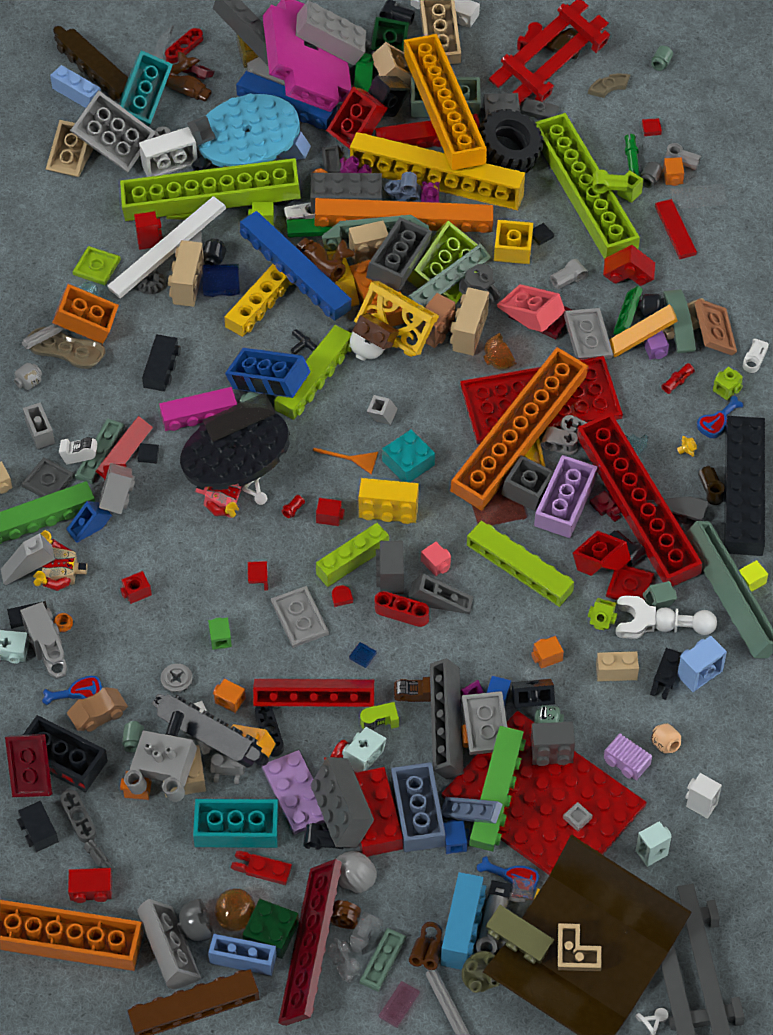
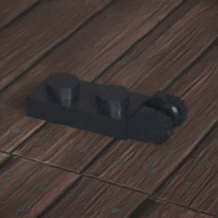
(666, 672)

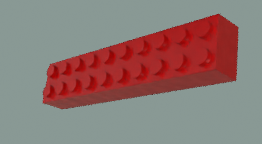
(631, 489)

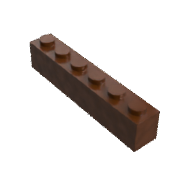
(194, 1003)

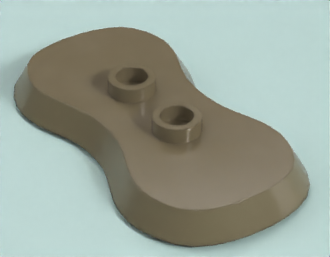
(78, 352)

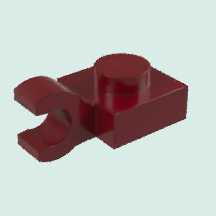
(201, 71)
(605, 504)

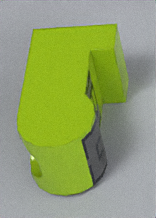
(379, 716)

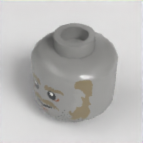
(27, 376)

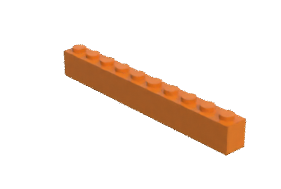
(463, 216)

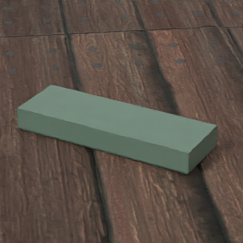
(382, 959)

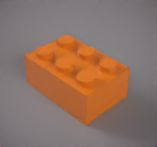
(85, 313)

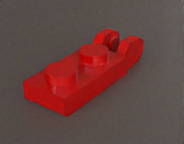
(262, 867)

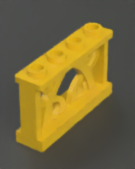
(398, 300)

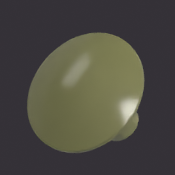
(473, 972)

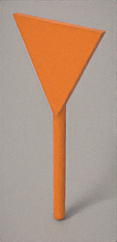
(365, 461)

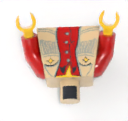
(60, 571)

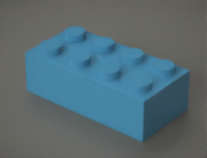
(463, 920)

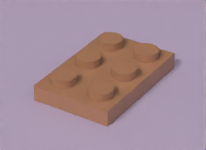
(715, 327)

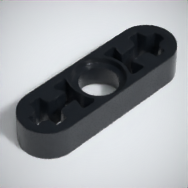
(276, 735)

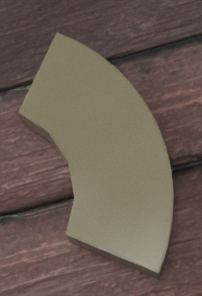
(613, 82)

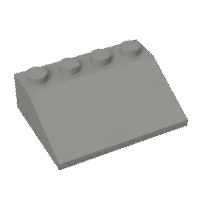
(112, 131)

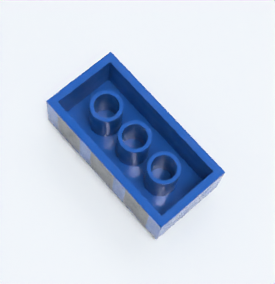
(268, 372)

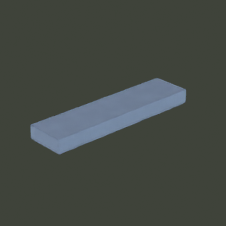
(471, 810)

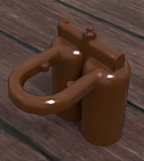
(427, 950)

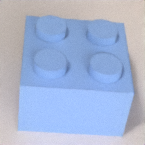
(701, 663)

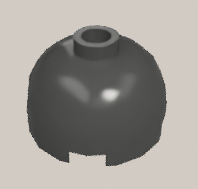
(195, 921)

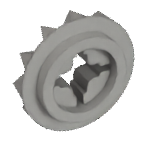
(176, 670)

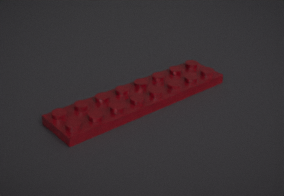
(310, 943)

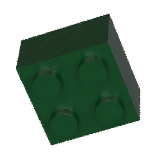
(271, 926)

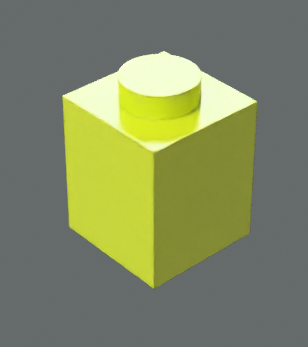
(754, 575)

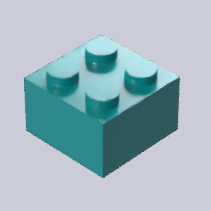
(408, 456)

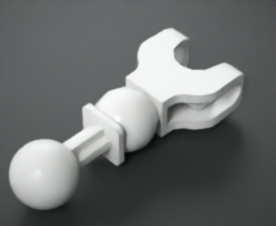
(664, 619)

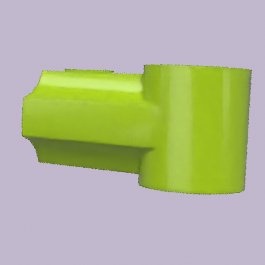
(603, 182)

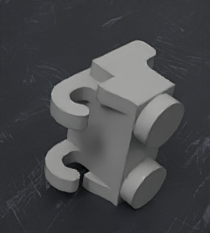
(225, 766)

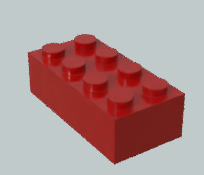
(385, 830)

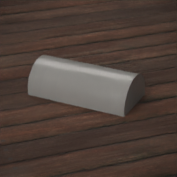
(168, 944)

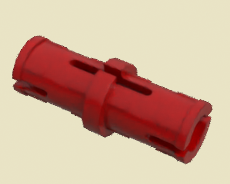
(678, 378)

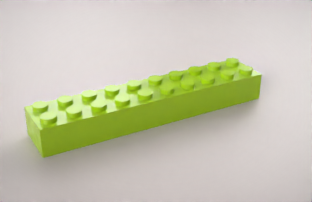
(574, 170)
(230, 185)

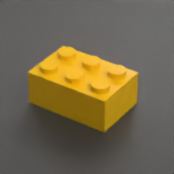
(388, 500)

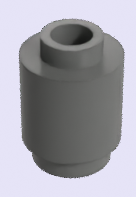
(651, 174)

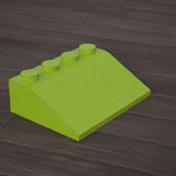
(444, 249)

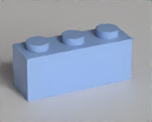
(73, 86)

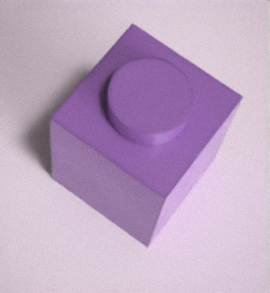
(656, 346)

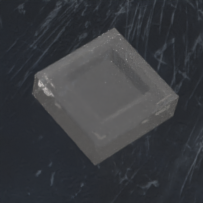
(522, 888)

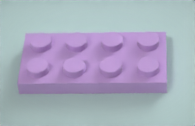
(292, 787)

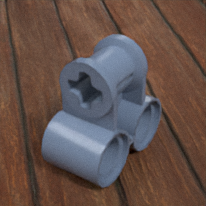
(405, 189)

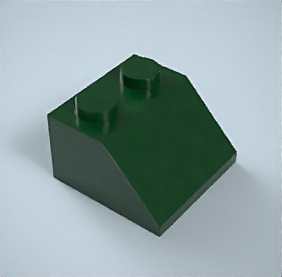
(389, 31)

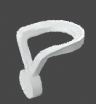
(260, 497)
(661, 1015)

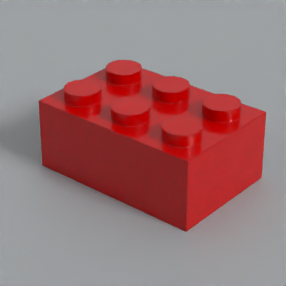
(357, 114)

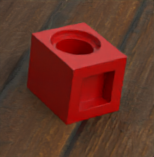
(135, 581)

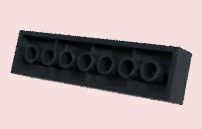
(744, 486)

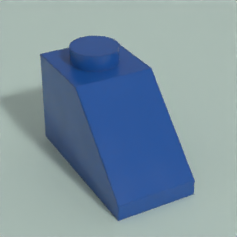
(88, 521)

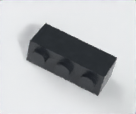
(161, 363)

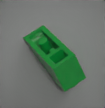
(364, 72)

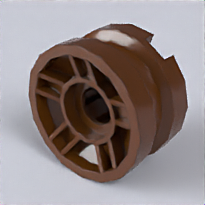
(345, 914)

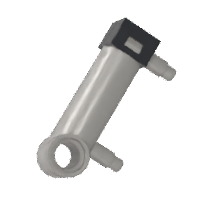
(498, 894)

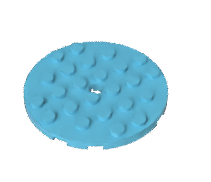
(272, 127)

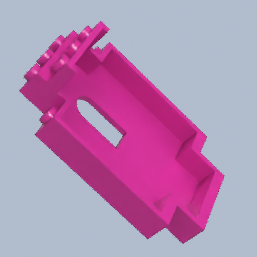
(307, 73)

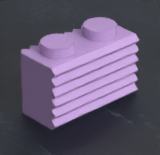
(627, 757)

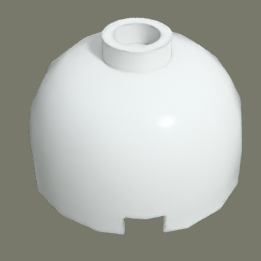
(363, 348)

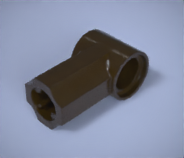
(712, 485)

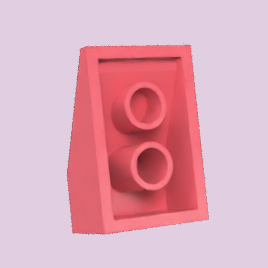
(532, 307)

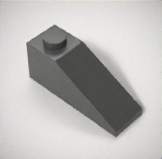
(686, 508)
(440, 595)

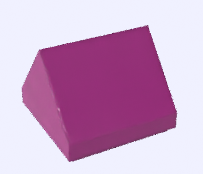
(473, 688)

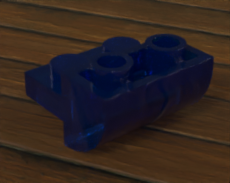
(221, 280)

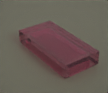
(399, 1004)

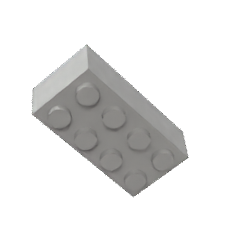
(331, 32)

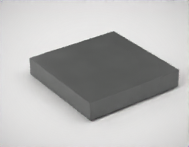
(47, 478)

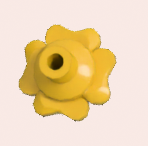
(688, 446)

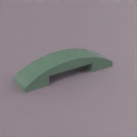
(683, 329)

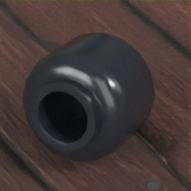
(214, 252)
(650, 304)

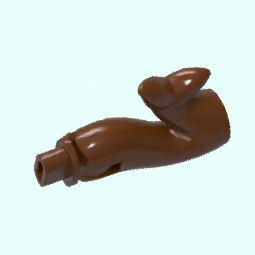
(187, 84)
(317, 255)

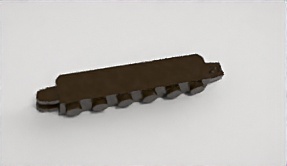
(91, 62)

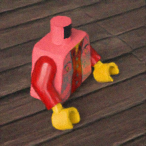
(221, 501)

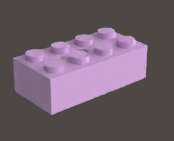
(565, 496)

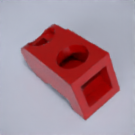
(533, 29)

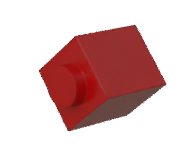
(329, 512)

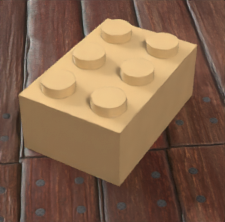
(186, 273)
(469, 321)

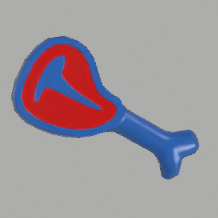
(714, 424)
(80, 689)
(509, 873)

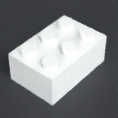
(168, 152)

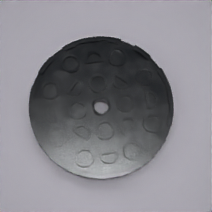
(219, 465)

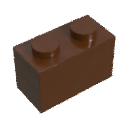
(375, 331)

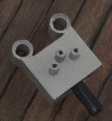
(163, 759)

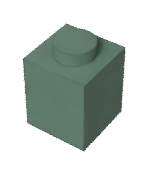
(660, 595)

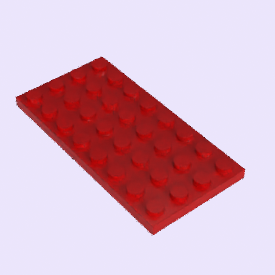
(492, 395)

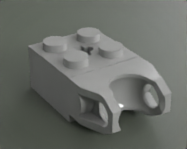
(44, 637)

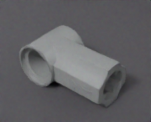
(689, 159)
(572, 272)

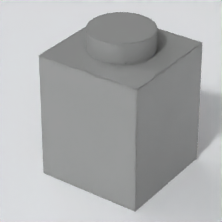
(382, 409)

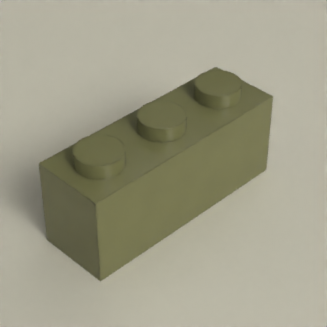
(519, 935)

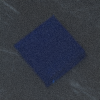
(362, 655)

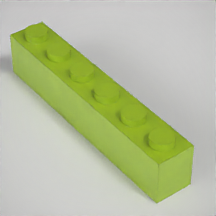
(322, 365)
(520, 563)

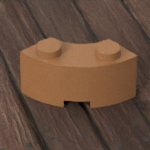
(97, 709)

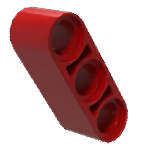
(396, 602)

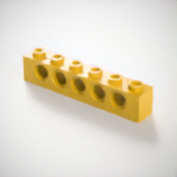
(257, 301)

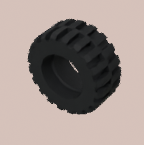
(517, 128)

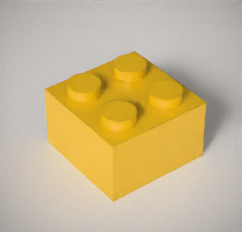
(513, 241)

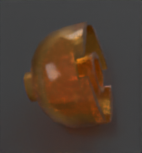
(498, 353)
(234, 909)

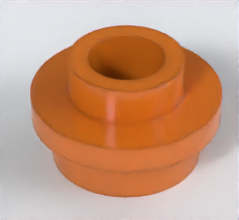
(63, 617)

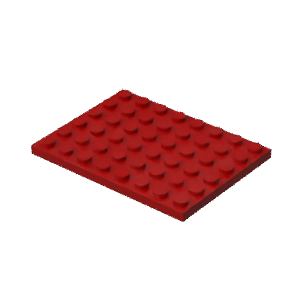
(545, 794)

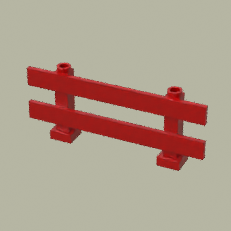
(535, 81)

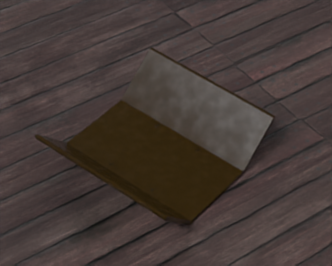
(615, 912)

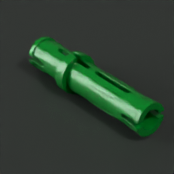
(631, 151)

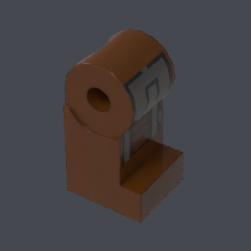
(412, 690)

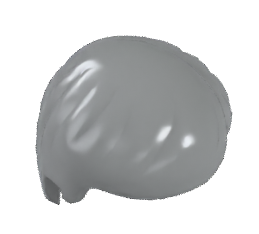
(356, 872)

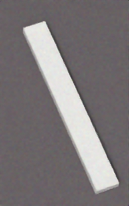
(166, 247)

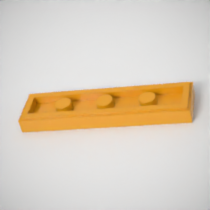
(643, 330)

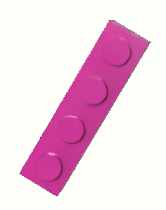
(196, 408)

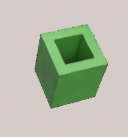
(220, 633)

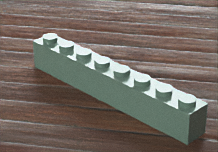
(732, 589)

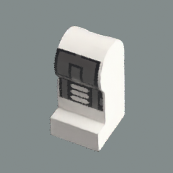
(78, 450)

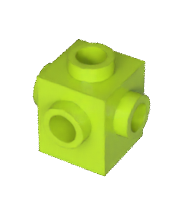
(728, 383)
(605, 608)

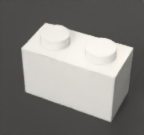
(703, 795)

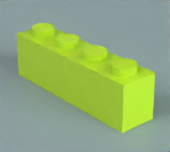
(350, 555)

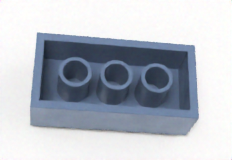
(418, 807)

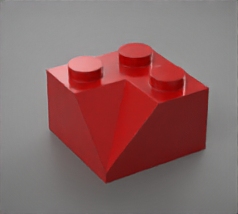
(601, 551)

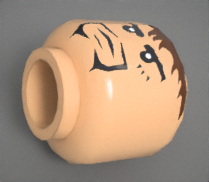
(666, 738)

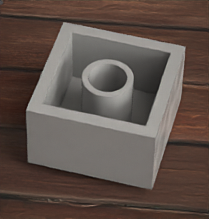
(115, 488)

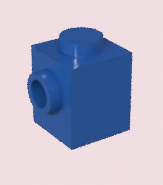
(456, 836)

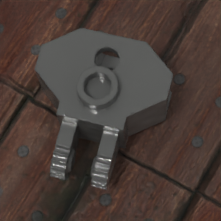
(482, 281)

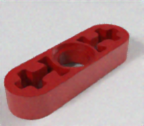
(185, 39)

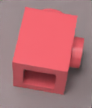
(436, 559)

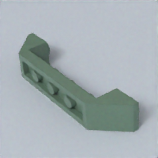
(341, 230)

